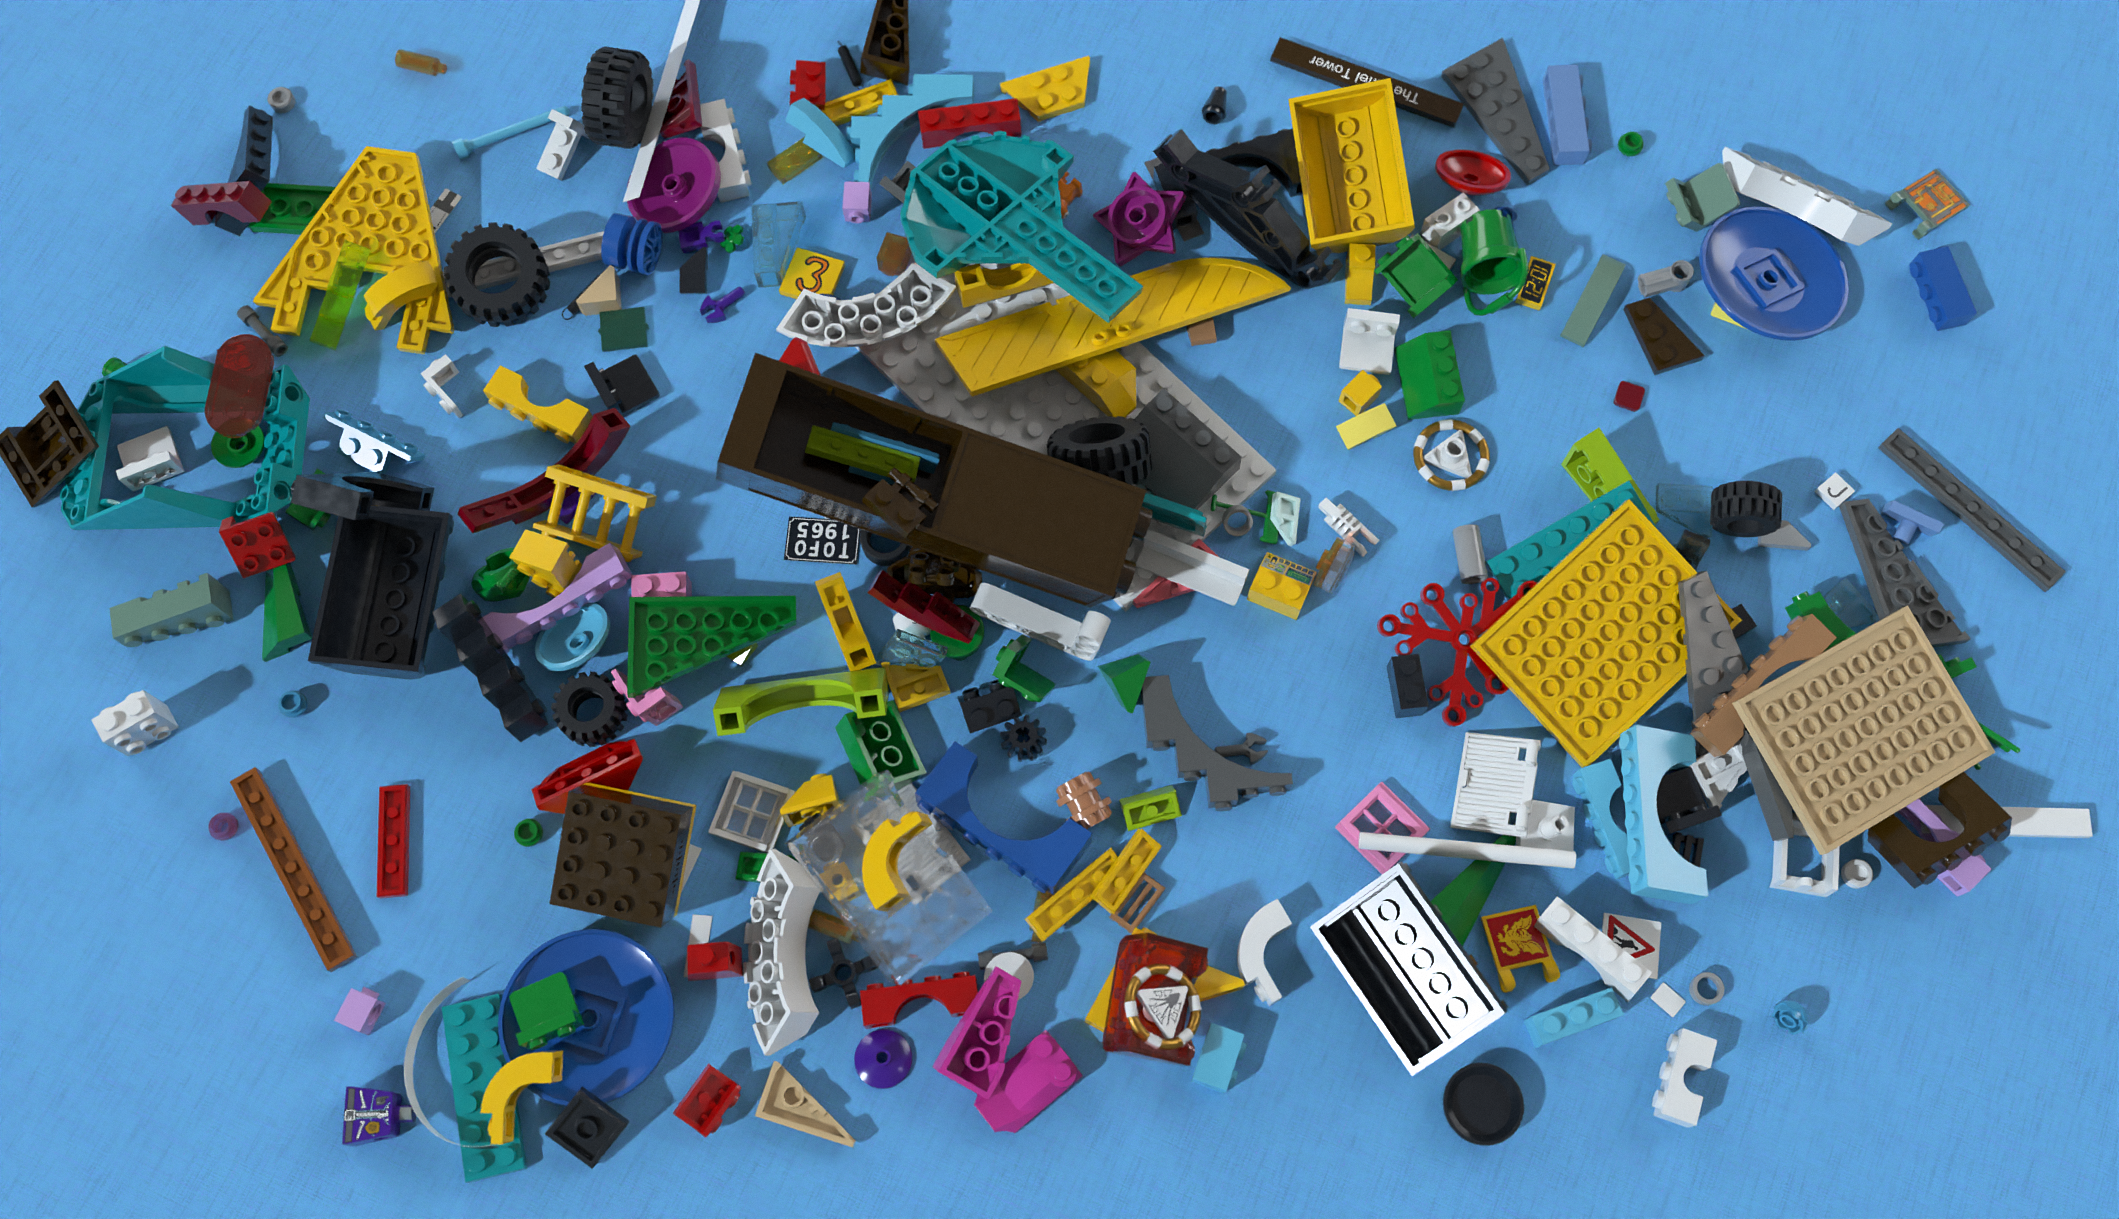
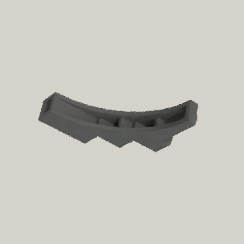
(1194, 759)

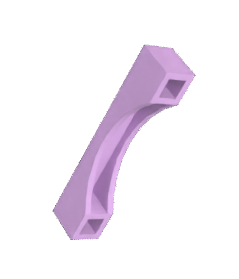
(599, 574)
(1971, 869)

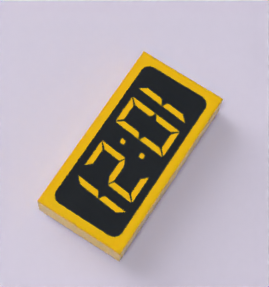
(1536, 284)

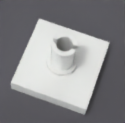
(1549, 827)

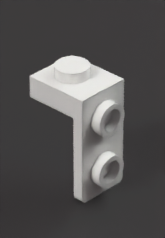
(437, 375)

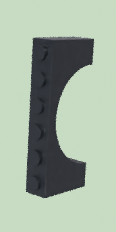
(1274, 151)
(354, 493)

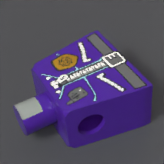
(373, 1116)

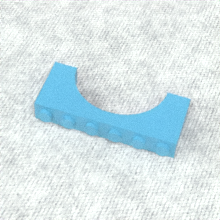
(1653, 863)

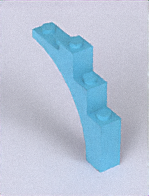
(899, 113)

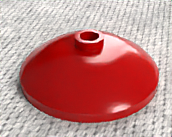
(1472, 172)

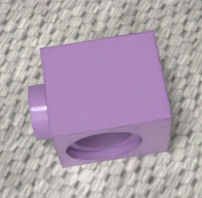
(857, 202)
(360, 1010)

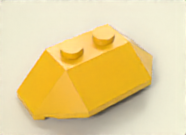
(1106, 381)

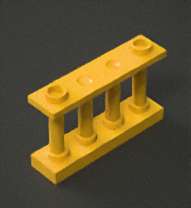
(588, 486)

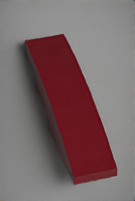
(930, 611)

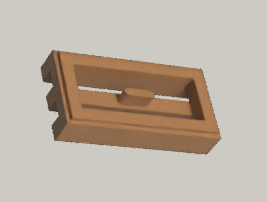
(1122, 922)

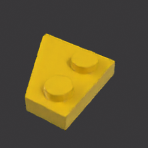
(915, 684)

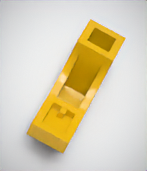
(398, 289)

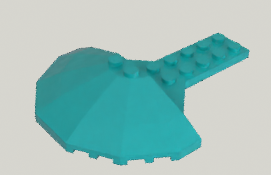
(1003, 206)

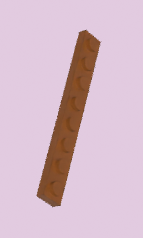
(293, 869)

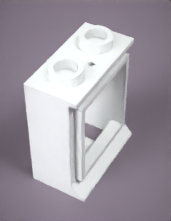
(1804, 885)

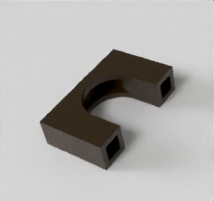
(1924, 860)

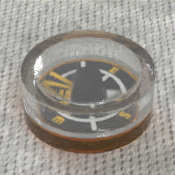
(1334, 565)

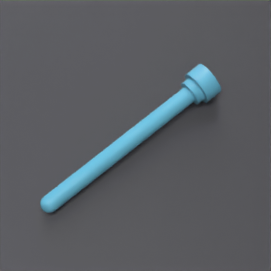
(465, 147)

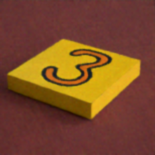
(811, 272)

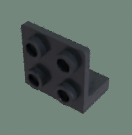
(623, 384)
(1681, 802)

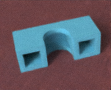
(1573, 1017)

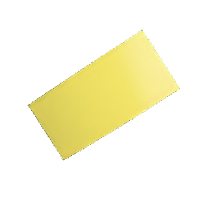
(1366, 426)

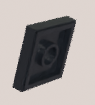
(587, 1127)

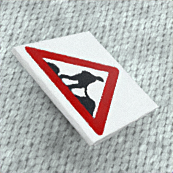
(1636, 937)

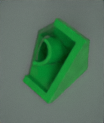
(1126, 679)

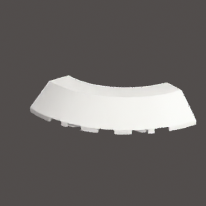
(1802, 198)
(867, 317)
(777, 953)

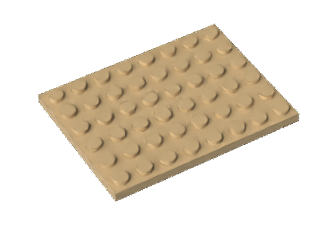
(1863, 729)

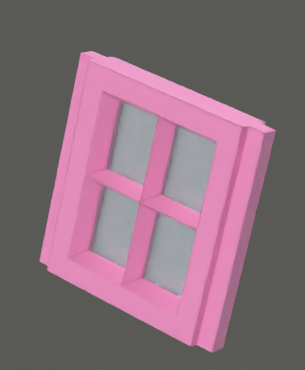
(1381, 814)

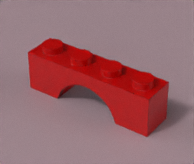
(946, 123)
(883, 1004)

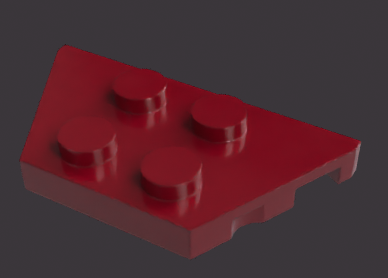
(684, 105)

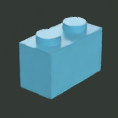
(1218, 1058)

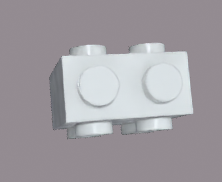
(134, 723)

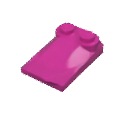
(1028, 1084)

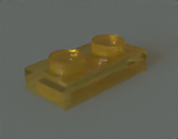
(793, 161)

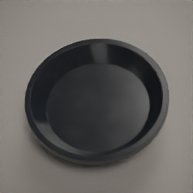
(1483, 1104)

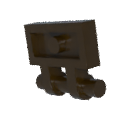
(895, 508)

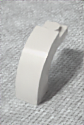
(1260, 929)

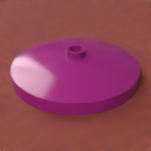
(678, 185)

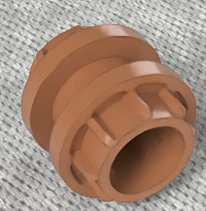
(1083, 800)

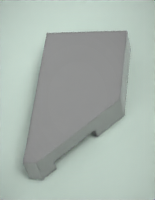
(1786, 538)

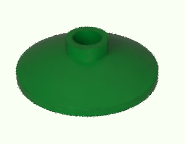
(227, 449)

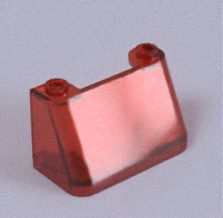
(1132, 955)

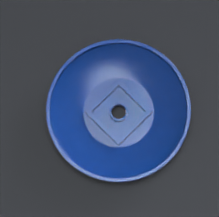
(1805, 270)
(631, 1006)

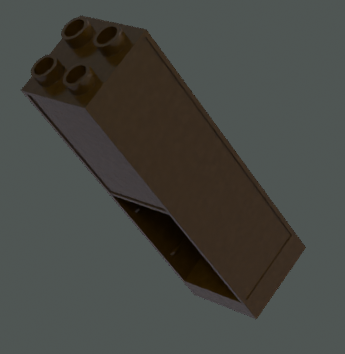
(996, 500)

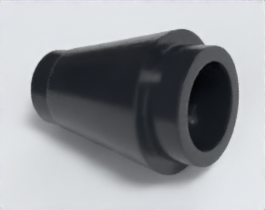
(1215, 107)

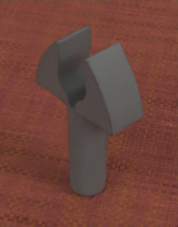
(1244, 749)

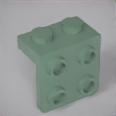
(1703, 197)

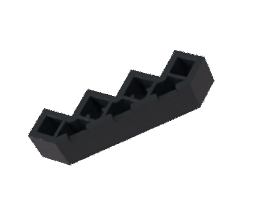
(497, 676)

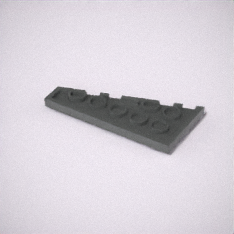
(1495, 100)
(1895, 579)
(1711, 646)

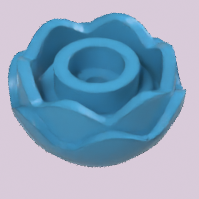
(1791, 1017)

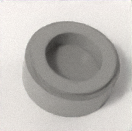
(281, 100)

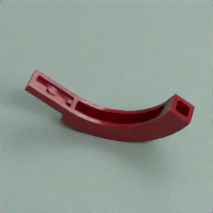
(533, 498)

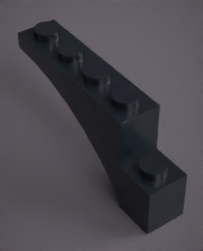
(251, 161)

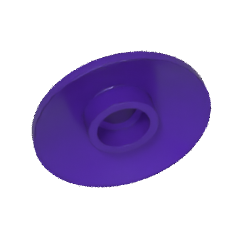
(894, 1069)

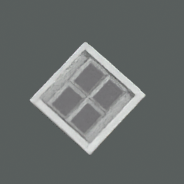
(750, 812)

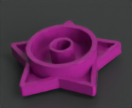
(1141, 220)

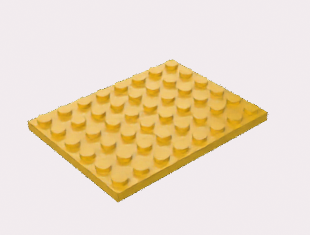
(1597, 635)

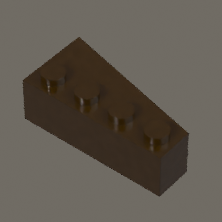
(887, 42)

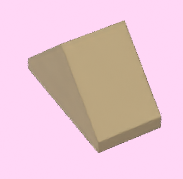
(602, 294)

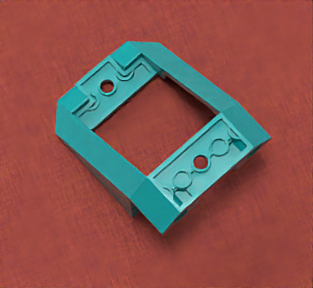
(180, 384)

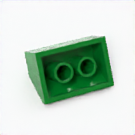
(1430, 376)
(880, 745)

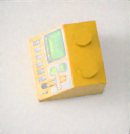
(1281, 585)

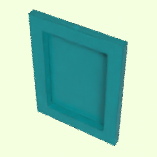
(1176, 514)

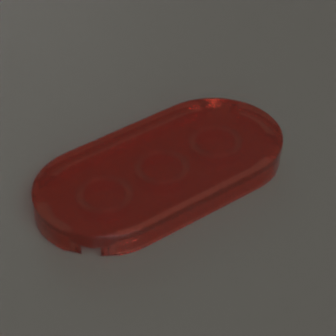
(239, 385)

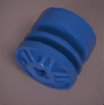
(631, 243)

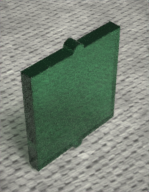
(623, 329)

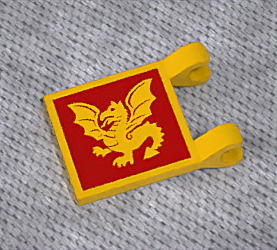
(1518, 944)

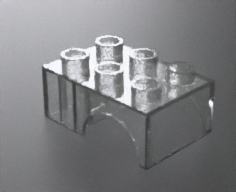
(941, 896)

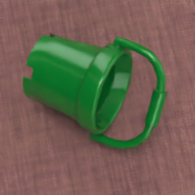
(1491, 260)

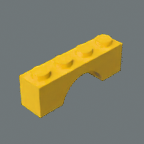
(981, 284)
(564, 419)

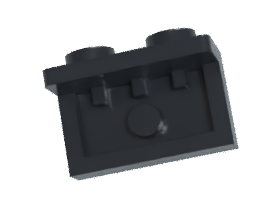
(988, 706)

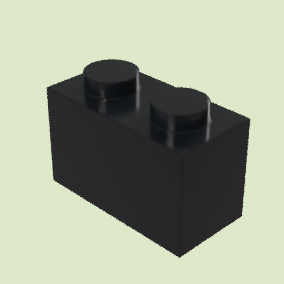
(1407, 686)

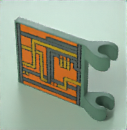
(1931, 199)

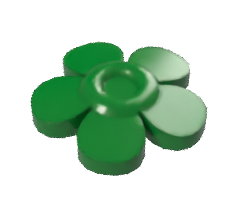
(732, 238)

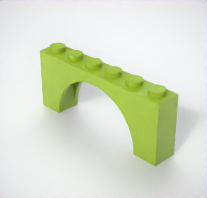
(744, 705)

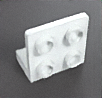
(1368, 341)
(149, 459)

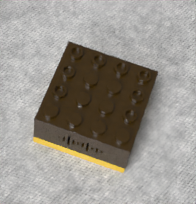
(622, 854)

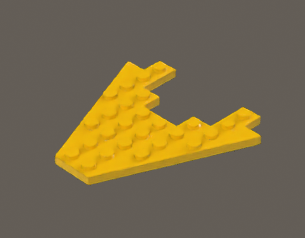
(378, 207)

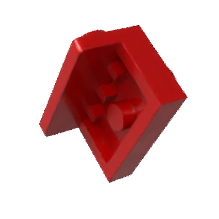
(809, 82)
(708, 1101)

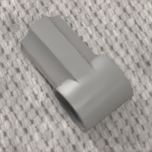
(1665, 279)

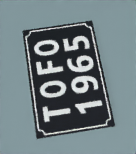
(821, 541)

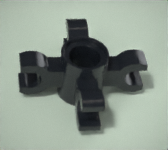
(829, 979)

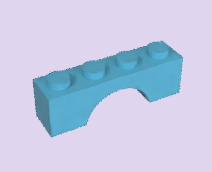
(1596, 786)

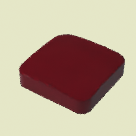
(1629, 396)

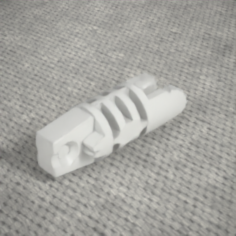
(1346, 525)

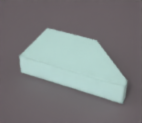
(1285, 516)

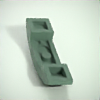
(1593, 300)

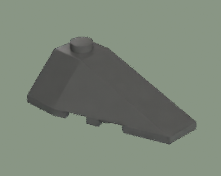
(1771, 797)

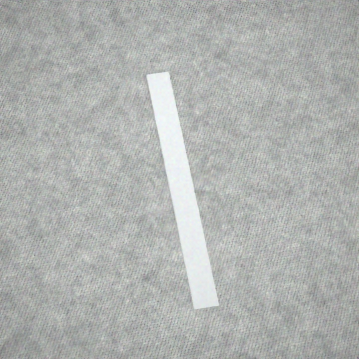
(661, 100)

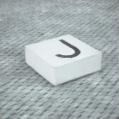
(1834, 491)

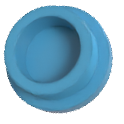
(292, 704)

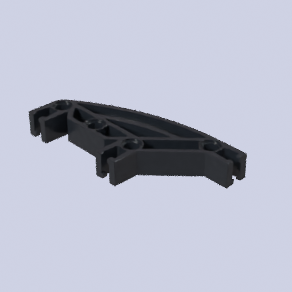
(1246, 211)

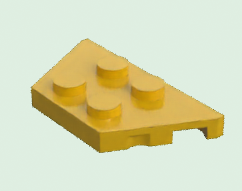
(1051, 89)

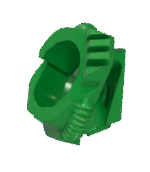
(499, 578)

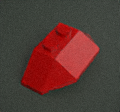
(608, 766)

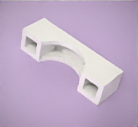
(718, 128)
(1612, 962)

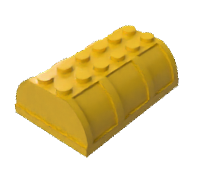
(1352, 166)

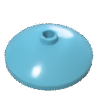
(573, 639)

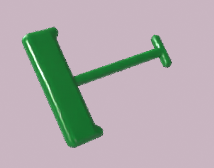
(1270, 532)

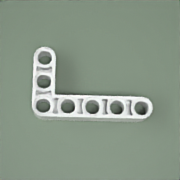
(1042, 623)

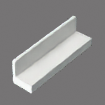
(1192, 567)

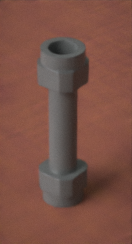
(250, 318)
(1037, 952)

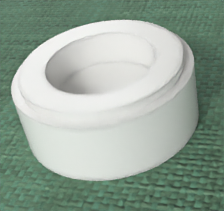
(1857, 873)

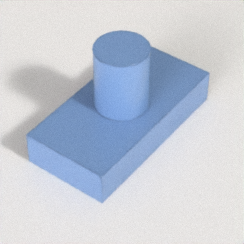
(1910, 521)

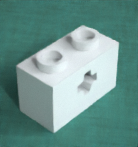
(1445, 223)

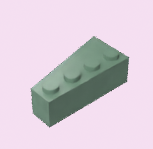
(172, 612)

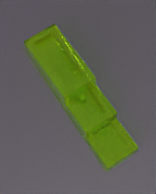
(340, 295)

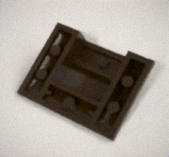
(48, 446)

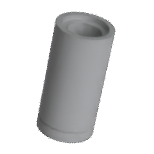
(1470, 554)

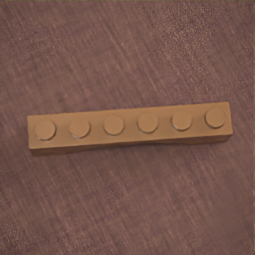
(1723, 725)

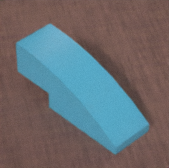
(820, 132)

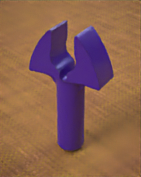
(720, 305)

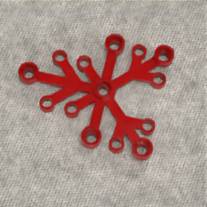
(1421, 631)

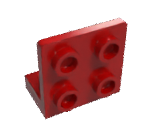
(256, 544)

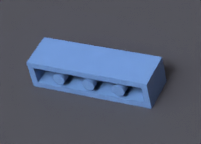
(1566, 115)

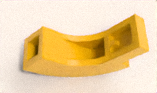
(845, 622)
(881, 859)
(508, 1084)

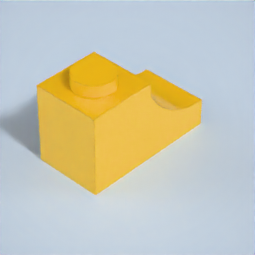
(1359, 274)

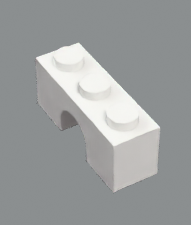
(1673, 1099)

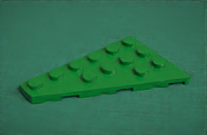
(686, 633)

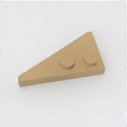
(791, 1105)

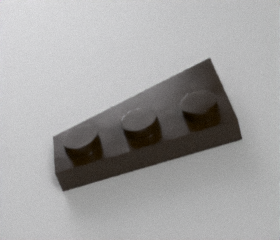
(1660, 338)

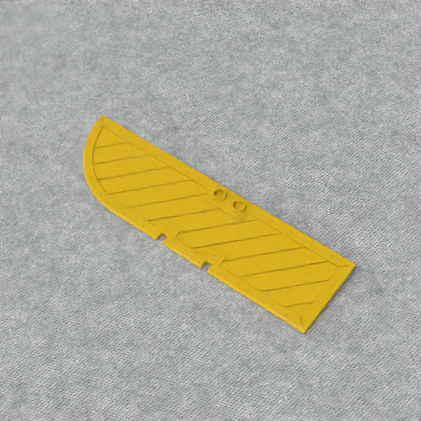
(1070, 332)

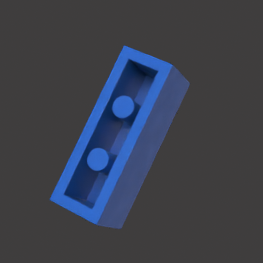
(1942, 288)

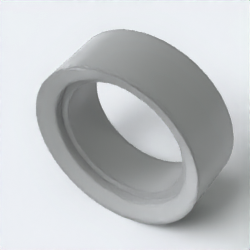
(1240, 530)
(1695, 994)

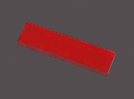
(393, 841)

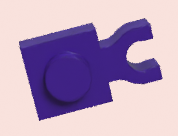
(698, 235)

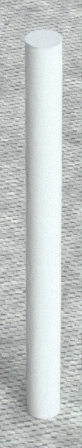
(1467, 850)

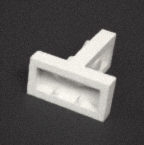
(561, 145)

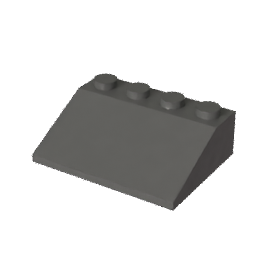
(1186, 454)

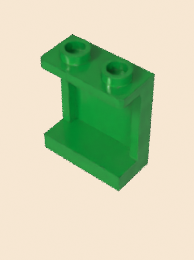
(1416, 273)

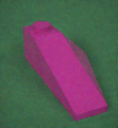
(980, 1040)

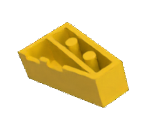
(546, 561)

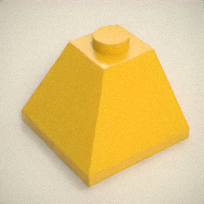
(811, 798)

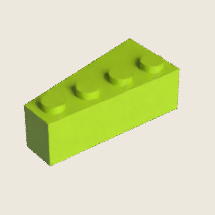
(1599, 469)

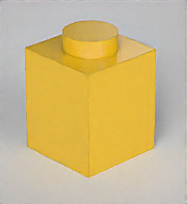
(1360, 392)

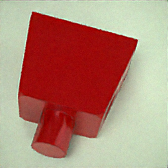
(713, 961)

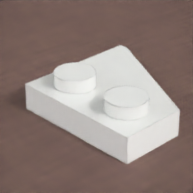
(1718, 774)

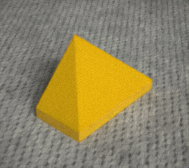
(1216, 983)

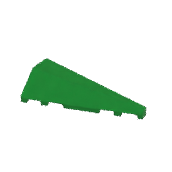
(1468, 892)

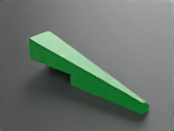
(283, 613)

